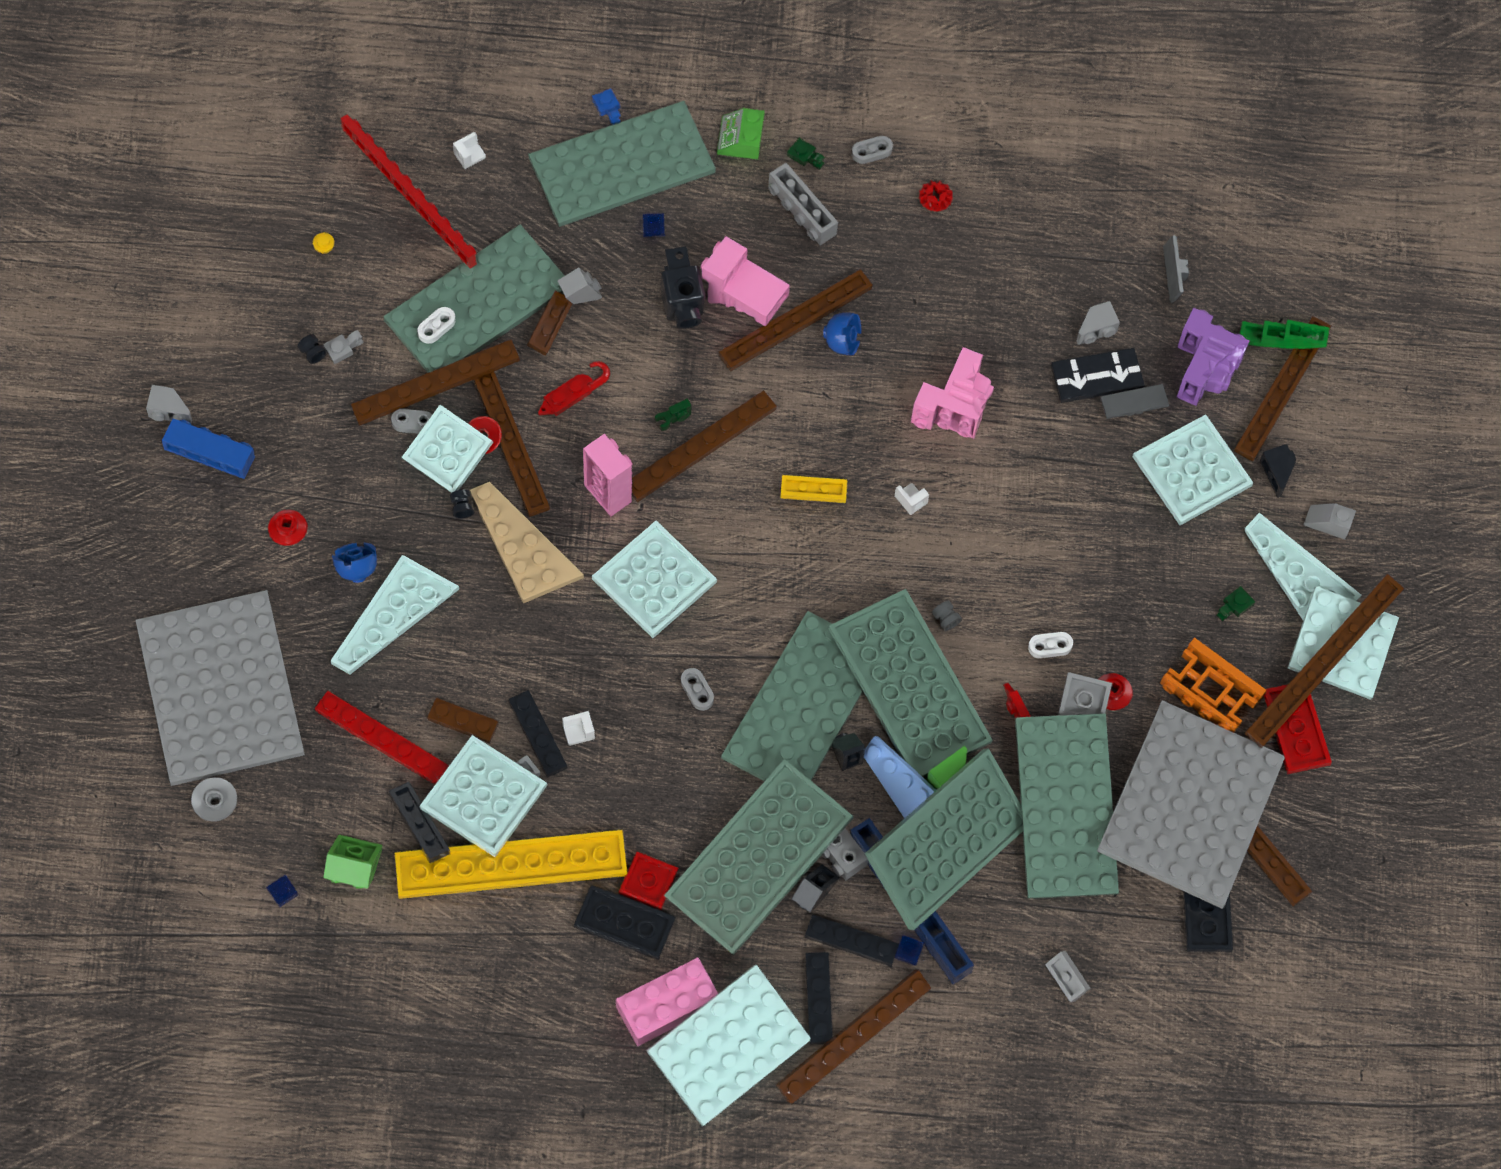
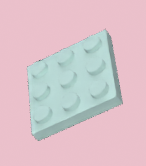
(447, 449)

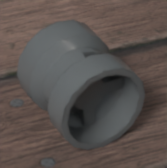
(946, 615)

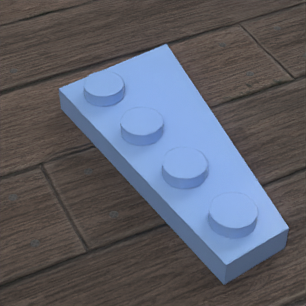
(898, 778)

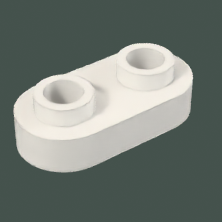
(435, 325)
(1049, 644)

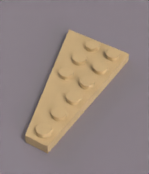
(526, 553)

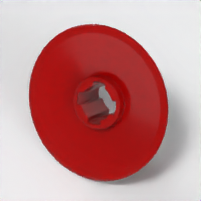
(490, 427)
(285, 535)
(1122, 696)

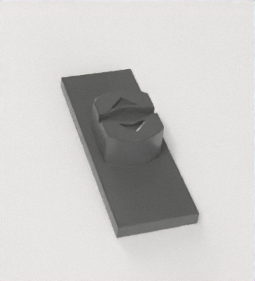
(1175, 269)
(1134, 401)

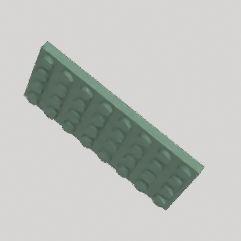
(621, 163)
(488, 300)
(909, 682)
(797, 706)
(1065, 805)
(947, 839)
(758, 856)

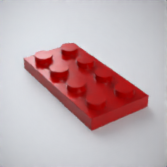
(1300, 736)

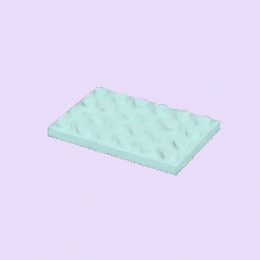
(728, 1045)

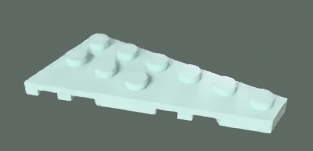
(1294, 566)
(399, 604)

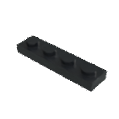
(537, 733)
(419, 822)
(851, 940)
(818, 997)

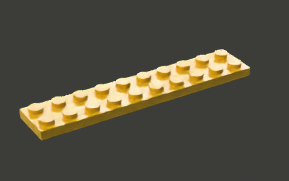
(515, 865)

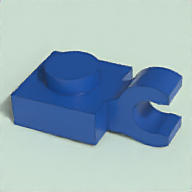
(607, 104)

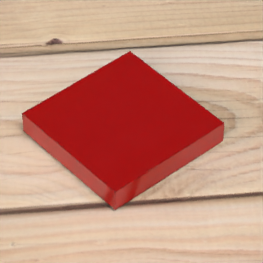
(648, 880)

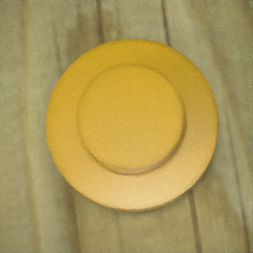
(323, 242)

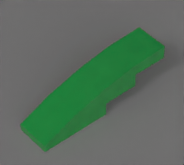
(1289, 335)

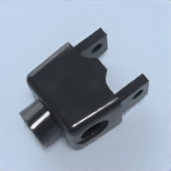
(680, 300)

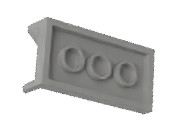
(1084, 695)

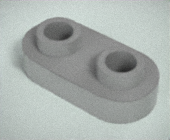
(871, 149)
(412, 422)
(698, 690)

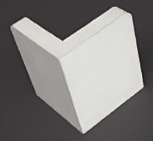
(468, 150)
(911, 497)
(578, 728)

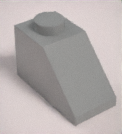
(1330, 519)

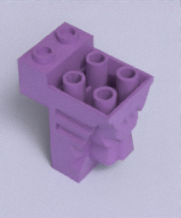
(1215, 356)

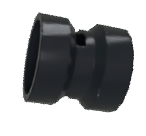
(312, 349)
(462, 504)

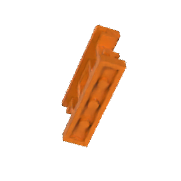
(1222, 673)

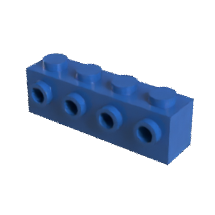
(208, 448)

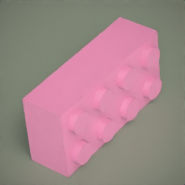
(607, 474)
(665, 1001)

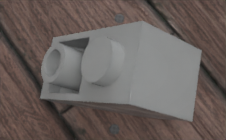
(580, 287)
(1098, 323)
(166, 405)

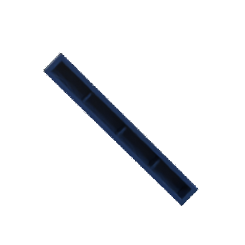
(931, 931)

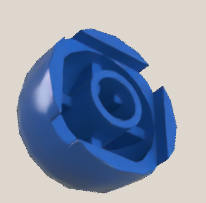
(842, 333)
(355, 562)

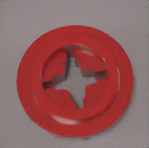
(930, 202)

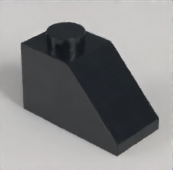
(1278, 467)
(848, 750)
(815, 888)

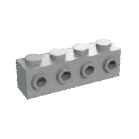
(802, 204)
(845, 855)

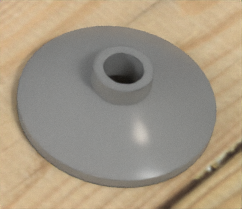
(213, 789)

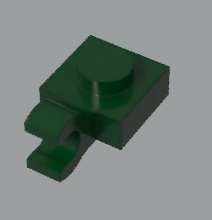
(805, 153)
(675, 413)
(1237, 603)

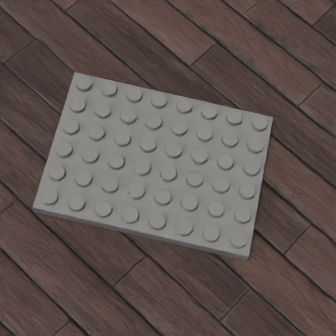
(219, 688)
(1191, 804)

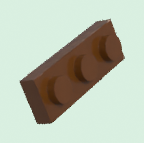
(549, 323)
(462, 720)

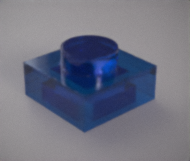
(653, 225)
(282, 891)
(909, 950)

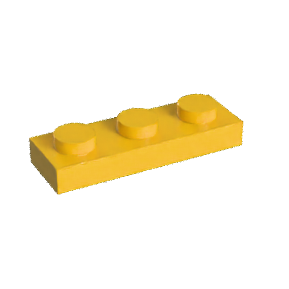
(813, 489)

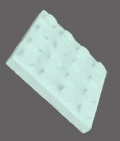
(1192, 469)
(654, 579)
(1363, 663)
(483, 796)

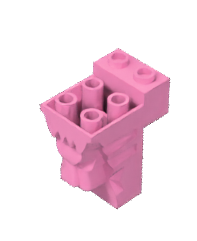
(742, 283)
(961, 401)

